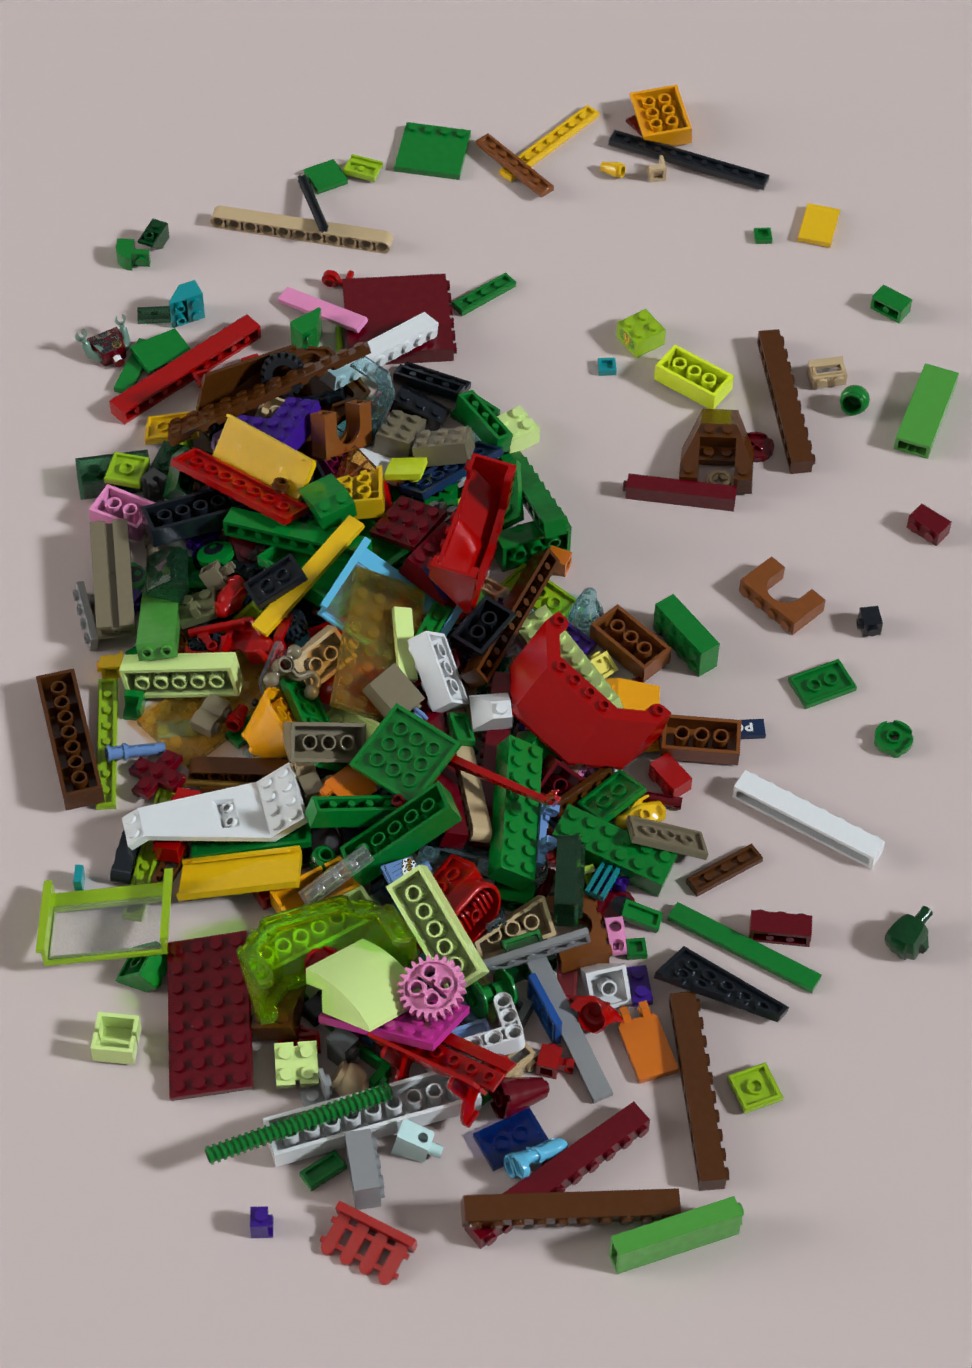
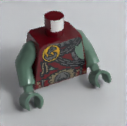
(107, 346)

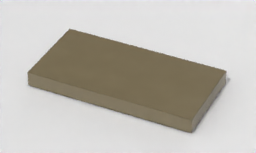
(666, 837)

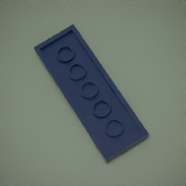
(439, 477)

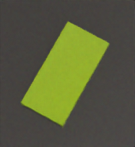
(552, 595)

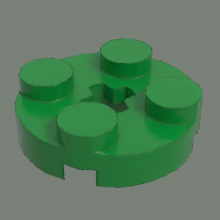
(893, 747)

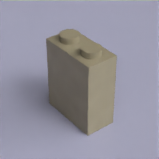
(393, 688)

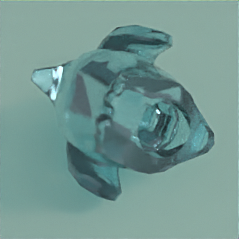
(586, 610)

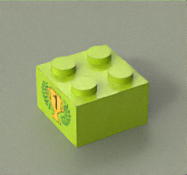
(641, 333)

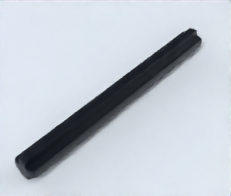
(313, 203)

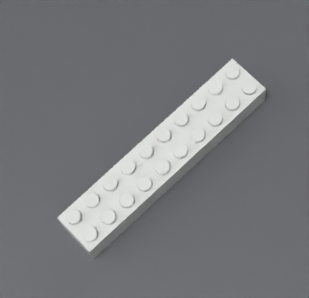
(418, 1099)

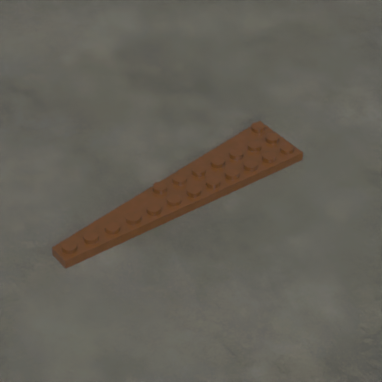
(182, 428)

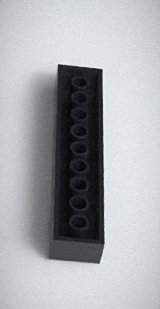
(193, 514)

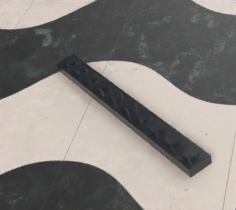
(689, 160)

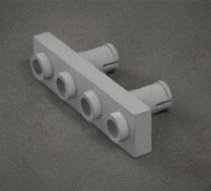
(83, 608)

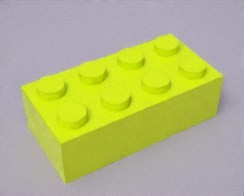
(693, 377)

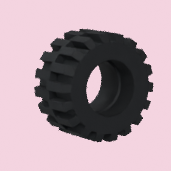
(278, 359)

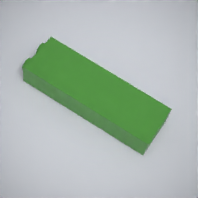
(926, 411)
(158, 629)
(676, 1234)

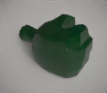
(909, 935)

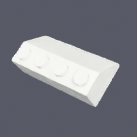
(437, 671)

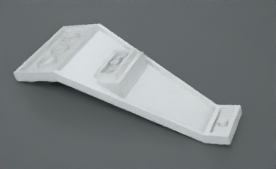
(239, 813)

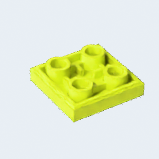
(405, 469)

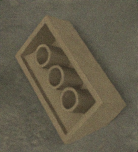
(323, 741)

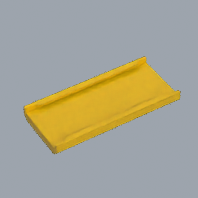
(263, 456)
(240, 873)

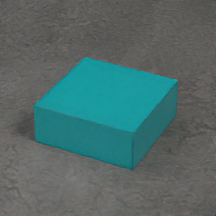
(606, 366)
(79, 877)

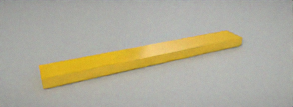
(555, 138)
(313, 569)

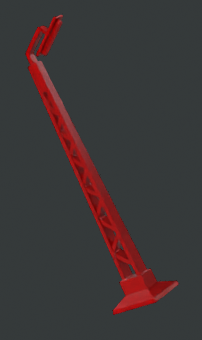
(482, 773)

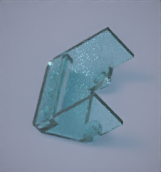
(383, 397)
(434, 852)

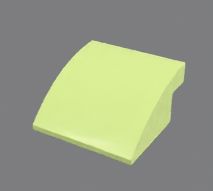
(359, 985)

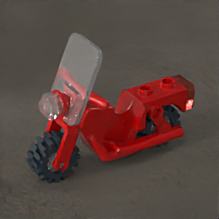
(244, 638)

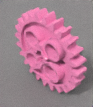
(419, 1002)

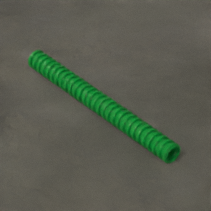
(299, 1123)

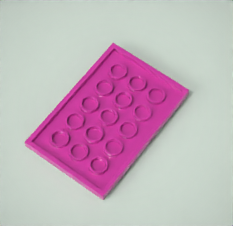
(408, 1029)

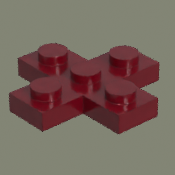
(157, 775)

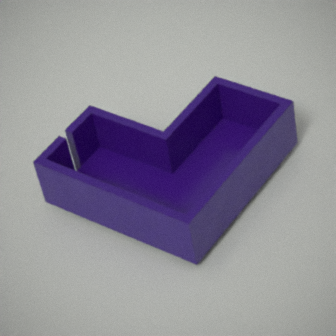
(289, 423)

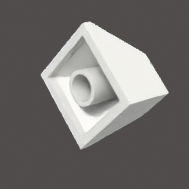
(491, 711)
(607, 982)

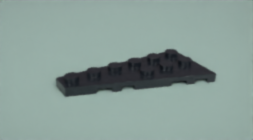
(707, 979)

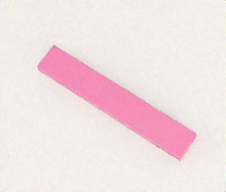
(329, 312)

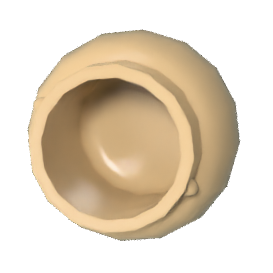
(349, 1078)

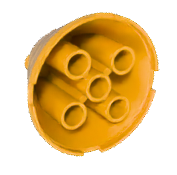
(265, 726)

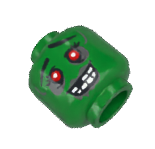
(320, 856)

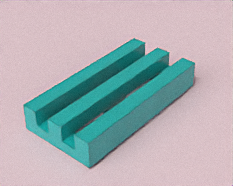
(608, 869)

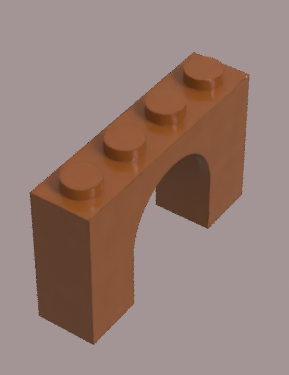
(357, 430)
(790, 615)
(588, 954)

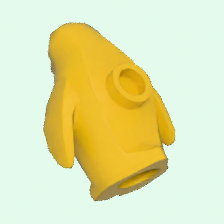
(649, 810)

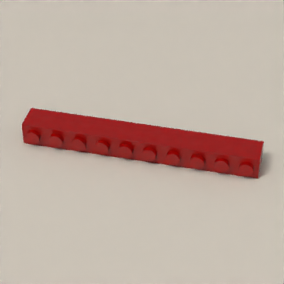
(179, 371)

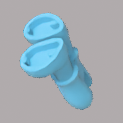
(518, 1162)

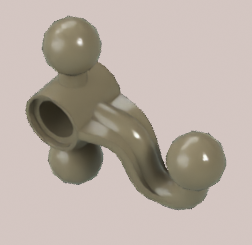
(293, 652)

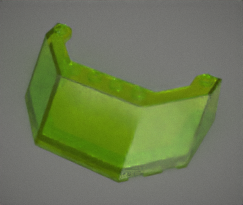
(277, 949)

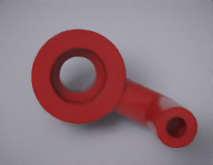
(332, 278)

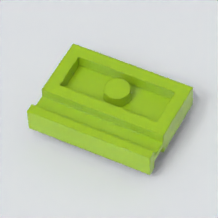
(363, 168)

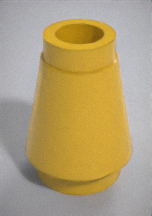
(614, 169)

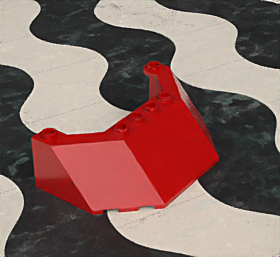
(474, 531)
(571, 712)

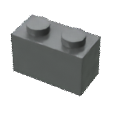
(342, 1046)

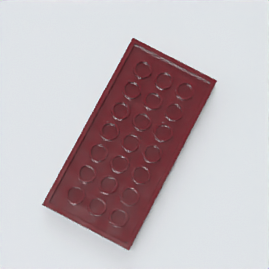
(208, 1018)

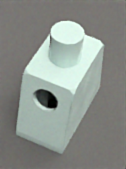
(415, 1142)

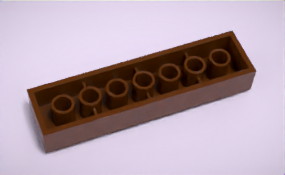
(70, 739)

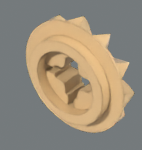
(724, 476)

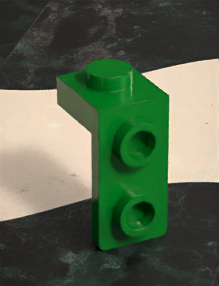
(382, 1067)

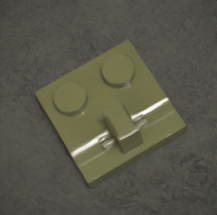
(198, 608)

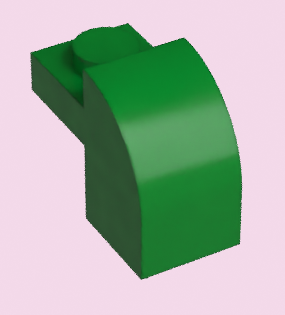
(130, 256)

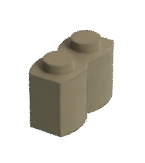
(211, 716)

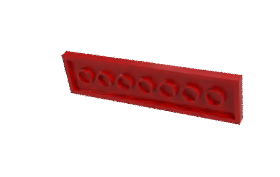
(239, 486)

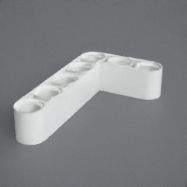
(506, 1038)

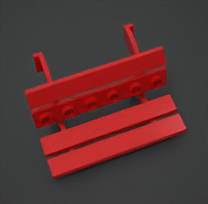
(465, 1074)

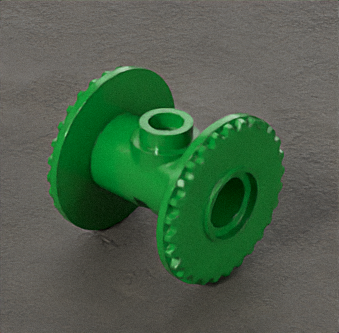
(480, 997)

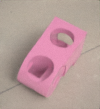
(616, 935)

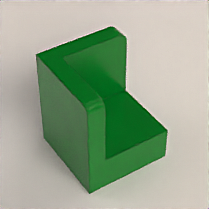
(134, 704)

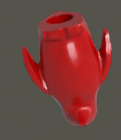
(231, 597)

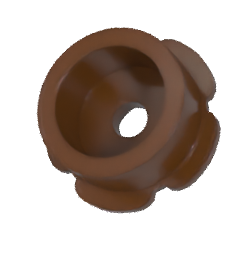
(280, 485)

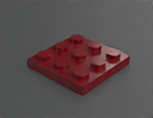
(408, 523)

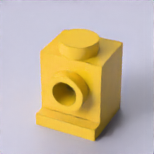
(110, 665)

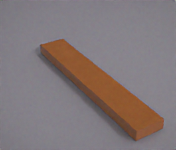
(514, 165)

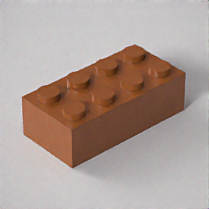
(630, 643)
(702, 739)

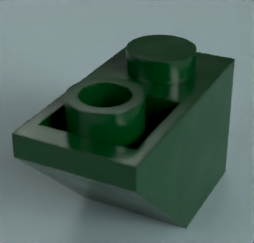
(155, 234)

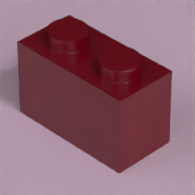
(928, 524)

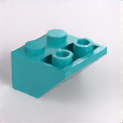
(186, 304)

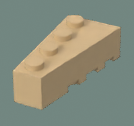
(525, 919)

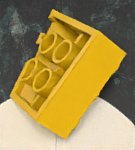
(367, 492)

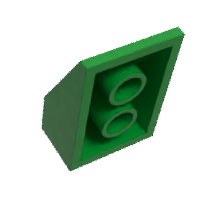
(328, 501)

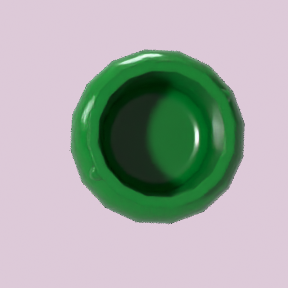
(854, 400)

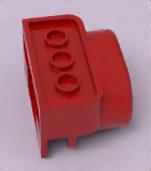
(468, 894)

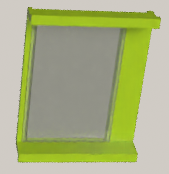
(104, 922)

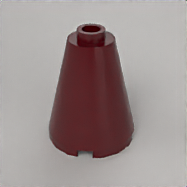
(517, 1094)

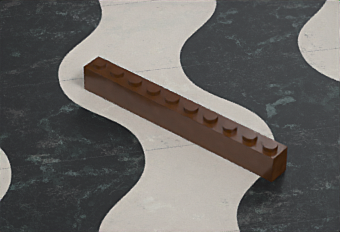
(785, 401)
(521, 601)
(697, 1091)
(569, 1207)

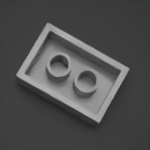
(364, 1169)

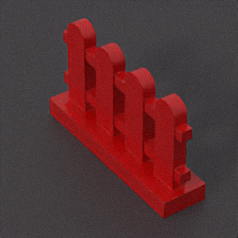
(360, 1233)

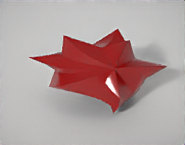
(594, 1013)

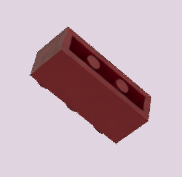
(780, 928)

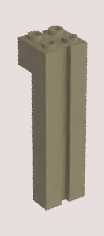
(112, 579)

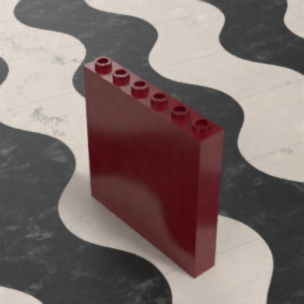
(397, 299)

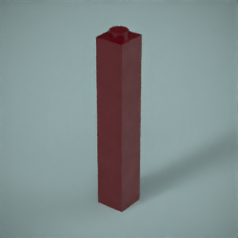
(680, 492)

